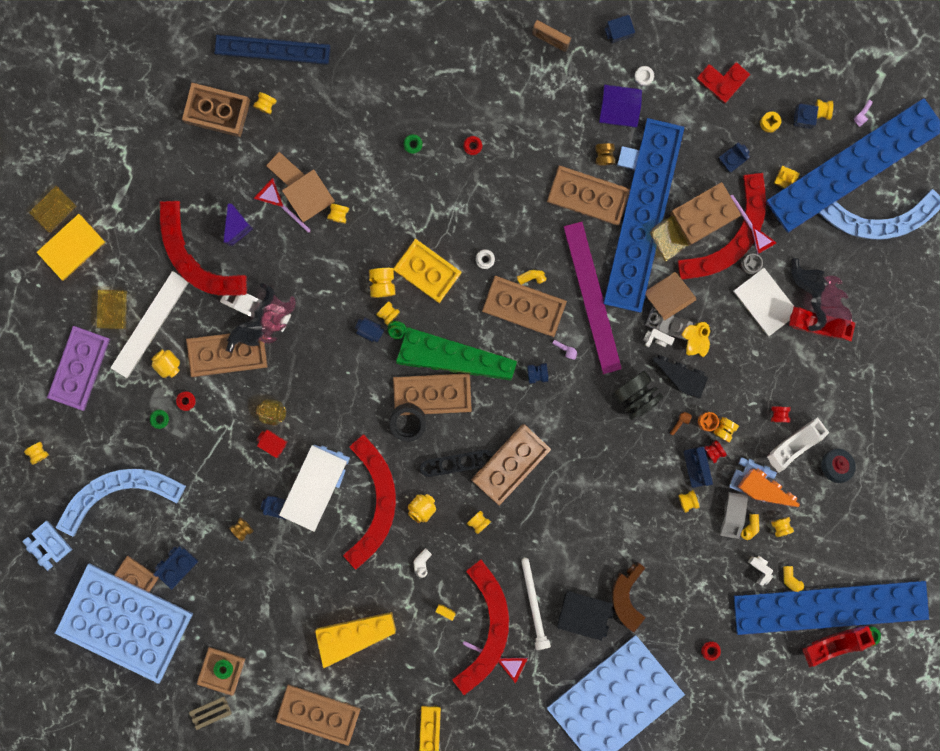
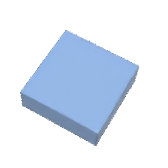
(628, 158)

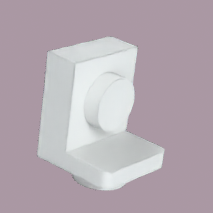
(661, 338)

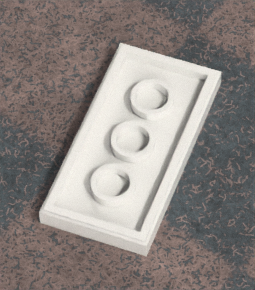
(313, 488)

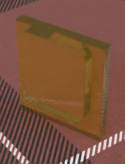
(668, 238)

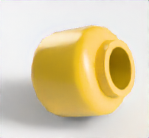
(165, 363)
(421, 508)

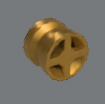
(241, 529)

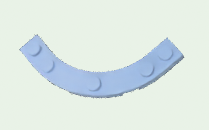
(886, 228)
(113, 482)

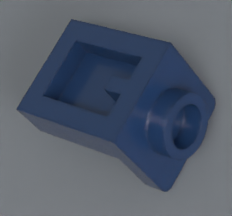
(734, 157)
(273, 506)

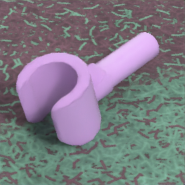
(861, 118)
(571, 352)

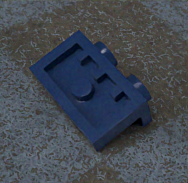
(697, 467)
(175, 567)

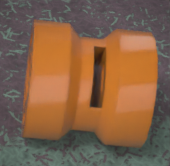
(710, 423)

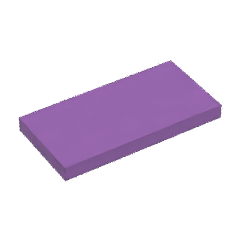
(78, 368)

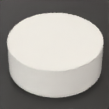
(644, 76)

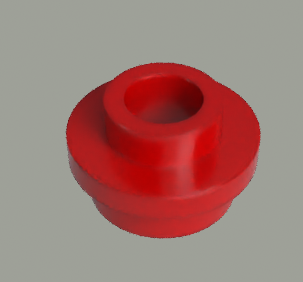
(472, 139)
(190, 405)
(717, 651)

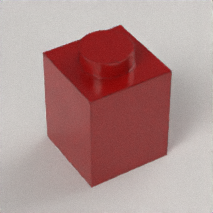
(271, 443)

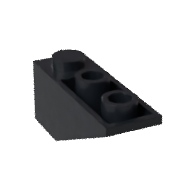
(685, 380)

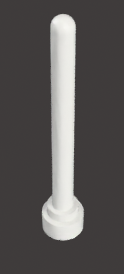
(541, 640)

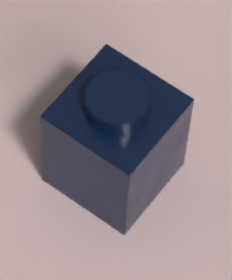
(619, 29)
(805, 116)

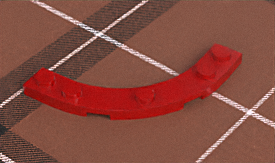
(742, 241)
(186, 264)
(384, 502)
(497, 630)

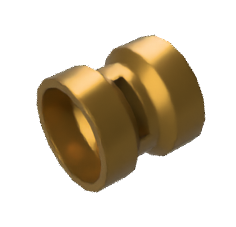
(605, 154)

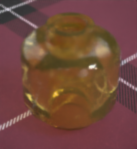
(271, 412)

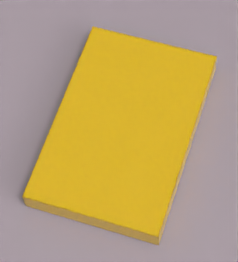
(71, 247)
(427, 271)

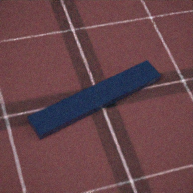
(272, 49)

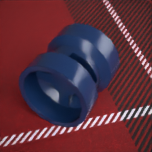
(537, 373)

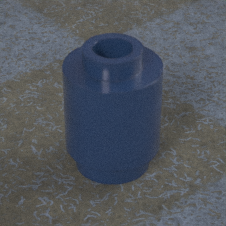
(369, 330)

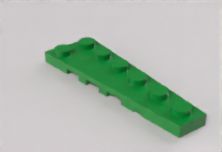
(439, 353)

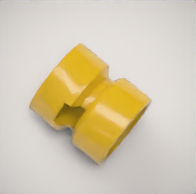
(381, 282)

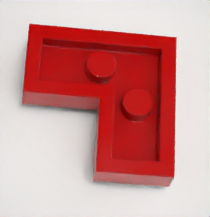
(723, 86)

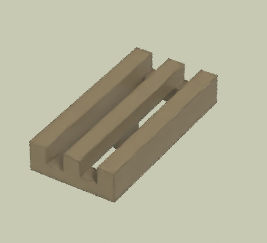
(195, 719)

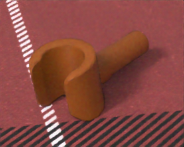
(683, 418)

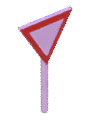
(270, 195)
(761, 240)
(512, 666)

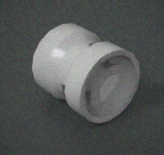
(753, 261)

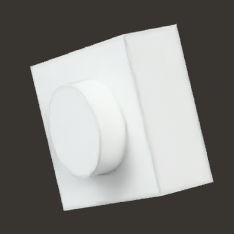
(761, 564)

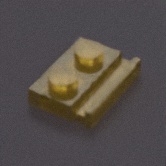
(53, 209)
(111, 309)

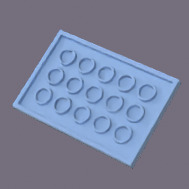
(124, 623)
(616, 699)

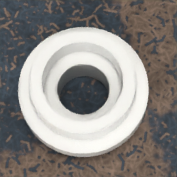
(489, 254)

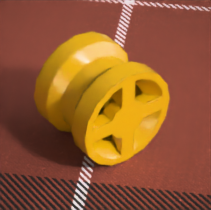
(264, 103)
(825, 109)
(770, 126)
(338, 213)
(388, 313)
(36, 453)
(688, 501)
(478, 522)
(782, 526)

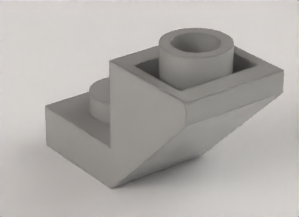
(672, 326)
(735, 514)

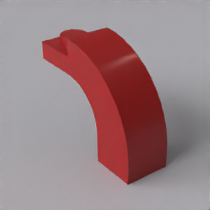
(802, 319)
(837, 644)

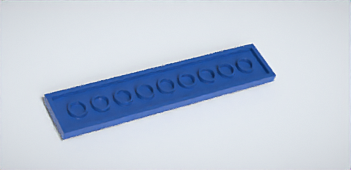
(855, 165)
(643, 212)
(831, 607)

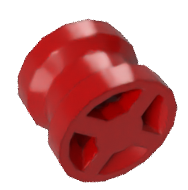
(780, 414)
(715, 451)

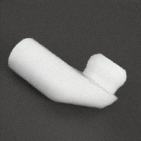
(420, 563)

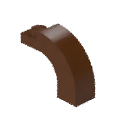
(621, 597)

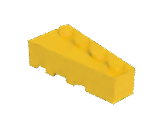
(349, 637)

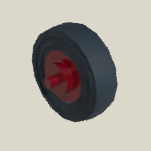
(838, 466)

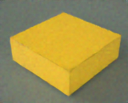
(446, 612)

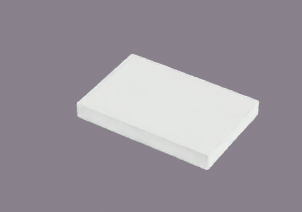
(765, 301)

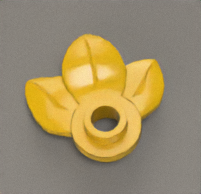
(697, 338)

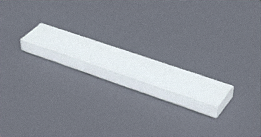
(149, 324)

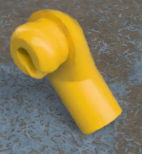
(532, 274)
(752, 529)
(790, 581)

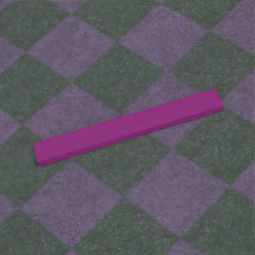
(592, 297)

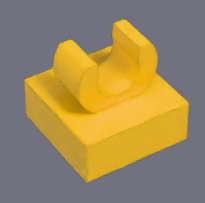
(786, 177)

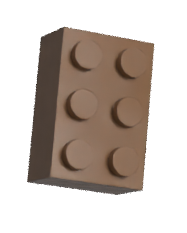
(216, 110)
(705, 213)

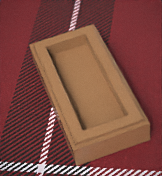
(284, 169)

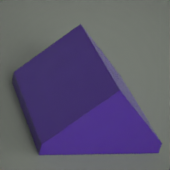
(620, 106)
(236, 226)

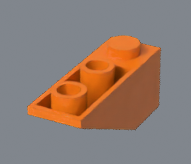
(760, 488)

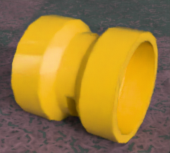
(729, 426)

